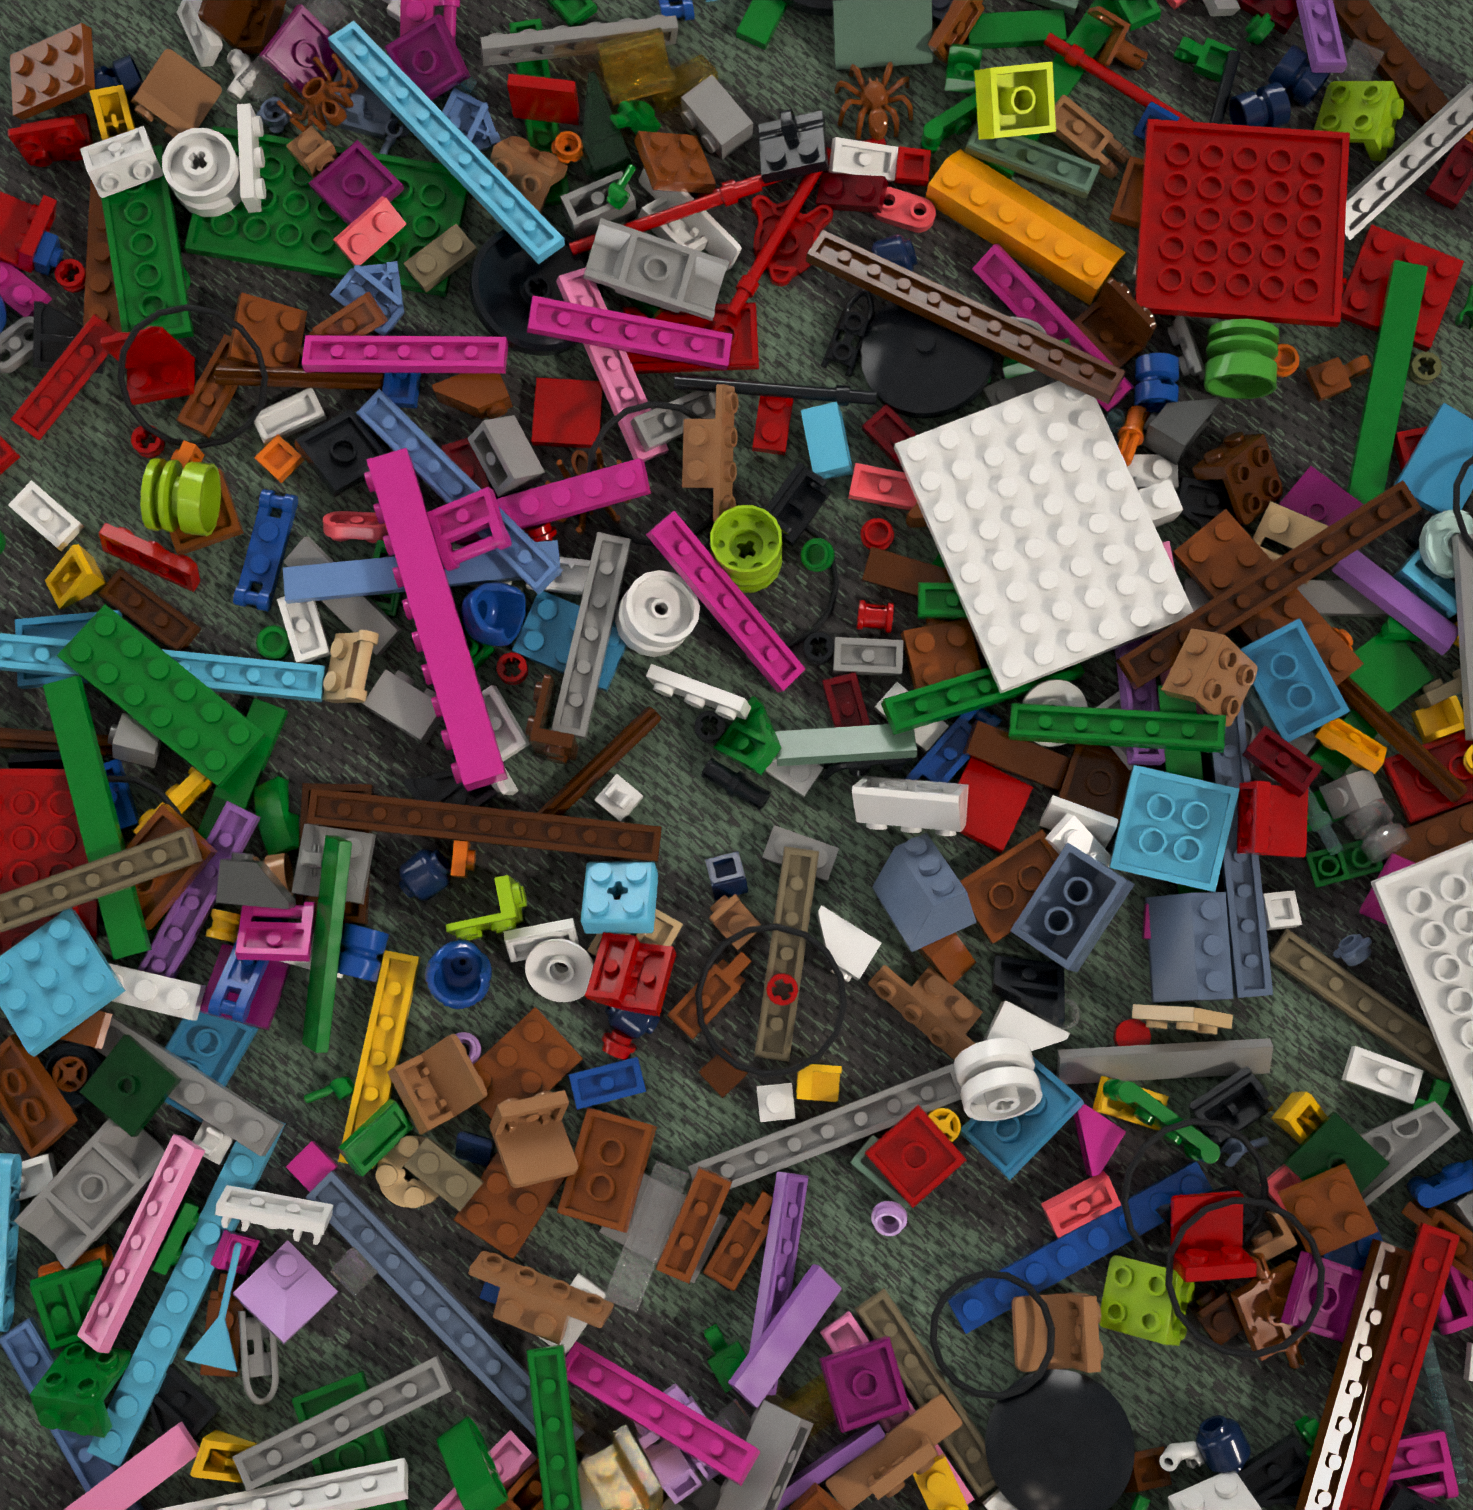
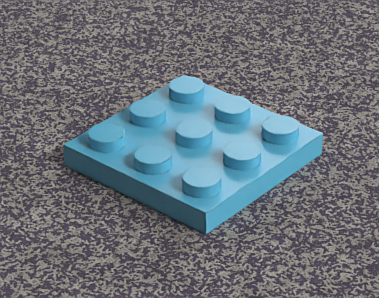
(1174, 828)
(54, 981)

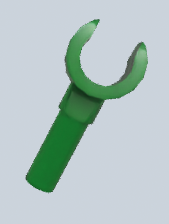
(617, 195)
(1468, 309)
(341, 1087)

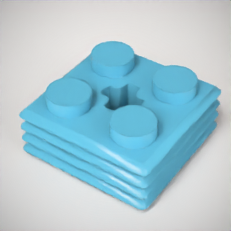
(637, 905)

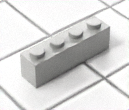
(780, 1442)

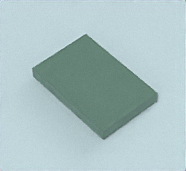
(881, 32)

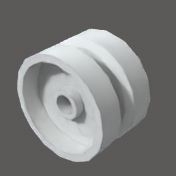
(203, 171)
(657, 613)
(997, 1079)

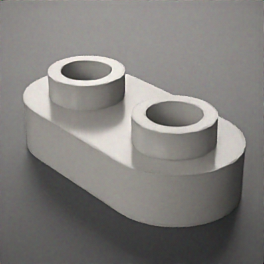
(15, 341)

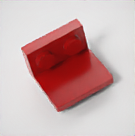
(52, 139)
(23, 228)
(154, 364)
(1271, 820)
(1214, 1243)

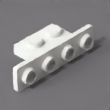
(695, 231)
(507, 733)

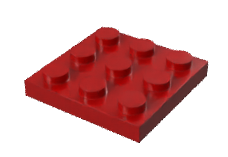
(1369, 277)

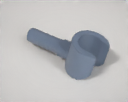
(392, 135)
(1237, 1149)

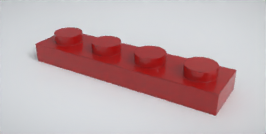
(64, 379)

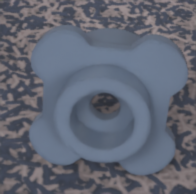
(267, 111)
(1353, 949)

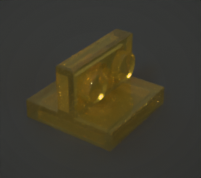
(635, 66)
(623, 1476)

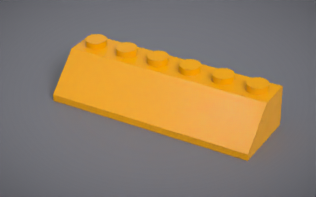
(1023, 225)

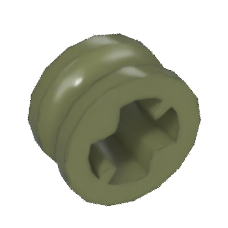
(1424, 357)

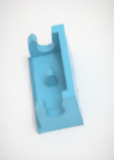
(827, 441)
(1431, 588)

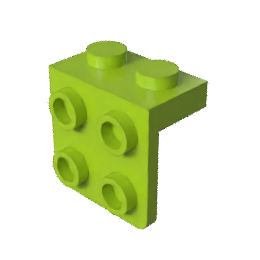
(1365, 111)
(511, 900)
(1139, 1303)

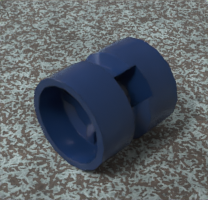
(123, 73)
(1296, 76)
(1262, 108)

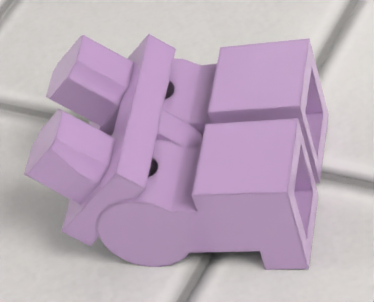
(671, 1465)

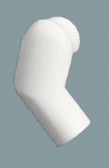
(239, 62)
(1179, 1451)

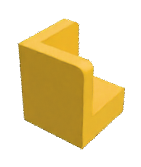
(1439, 719)
(818, 1083)

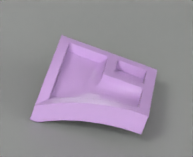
(285, 1292)

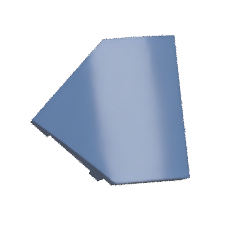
(471, 119)
(384, 286)

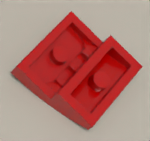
(992, 804)
(631, 974)

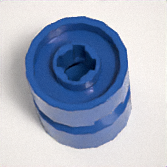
(1156, 381)
(361, 951)

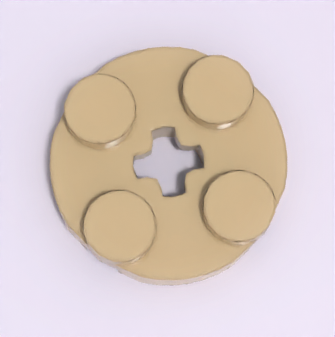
(392, 1176)

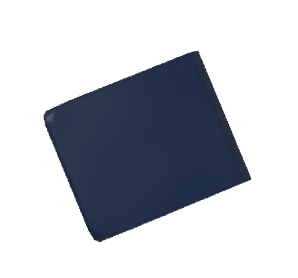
(726, 875)
(474, 1148)

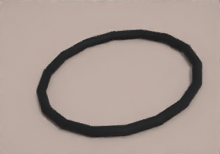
(1050, 1336)

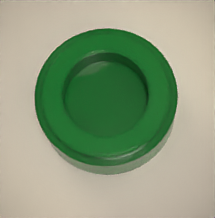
(273, 643)

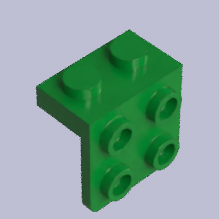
(75, 1389)

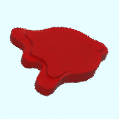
(792, 252)

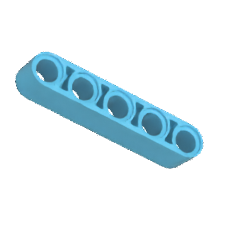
(9, 1210)

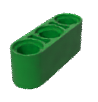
(471, 1467)

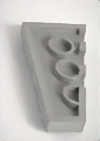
(1407, 1143)

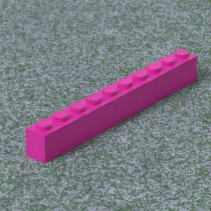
(436, 620)

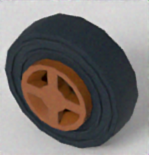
(63, 1067)

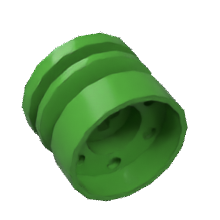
(1241, 359)

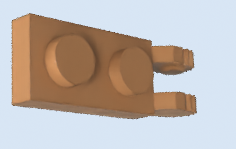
(1088, 137)

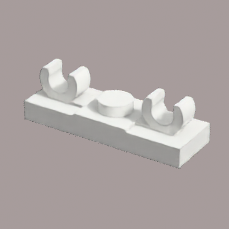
(274, 1211)

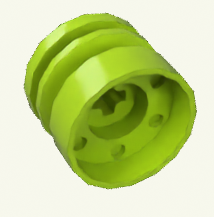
(180, 496)
(745, 531)

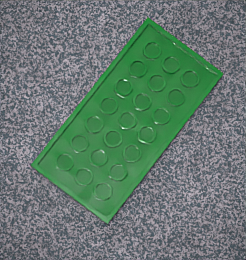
(299, 227)

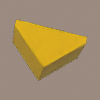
(112, 111)
(74, 577)
(1299, 1115)
(216, 1457)

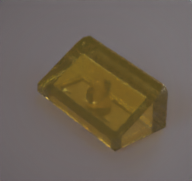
(686, 77)
(811, 1404)

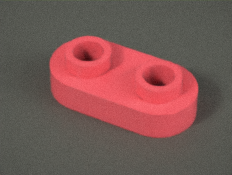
(902, 211)
(353, 525)

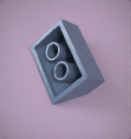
(922, 893)
(1072, 907)
(1189, 948)

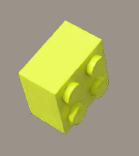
(1015, 100)

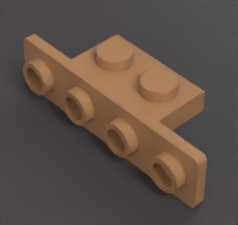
(709, 451)
(931, 1006)
(537, 1301)
(900, 1454)

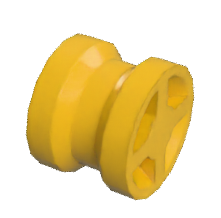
(224, 926)
(950, 1125)

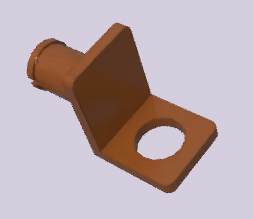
(1116, 44)

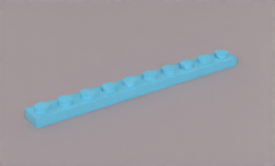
(446, 142)
(217, 672)
(174, 1311)

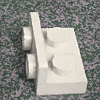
(121, 162)

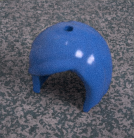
(494, 613)
(460, 987)

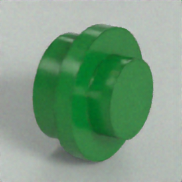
(1259, 28)
(817, 555)

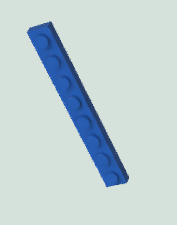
(1075, 1249)

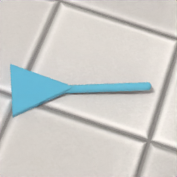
(215, 1345)

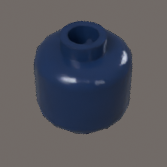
(896, 250)
(425, 874)
(631, 1023)
(1222, 1444)

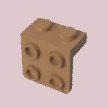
(175, 94)
(527, 169)
(1211, 674)
(438, 1084)
(533, 1138)
(1076, 1332)

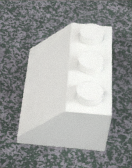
(911, 804)

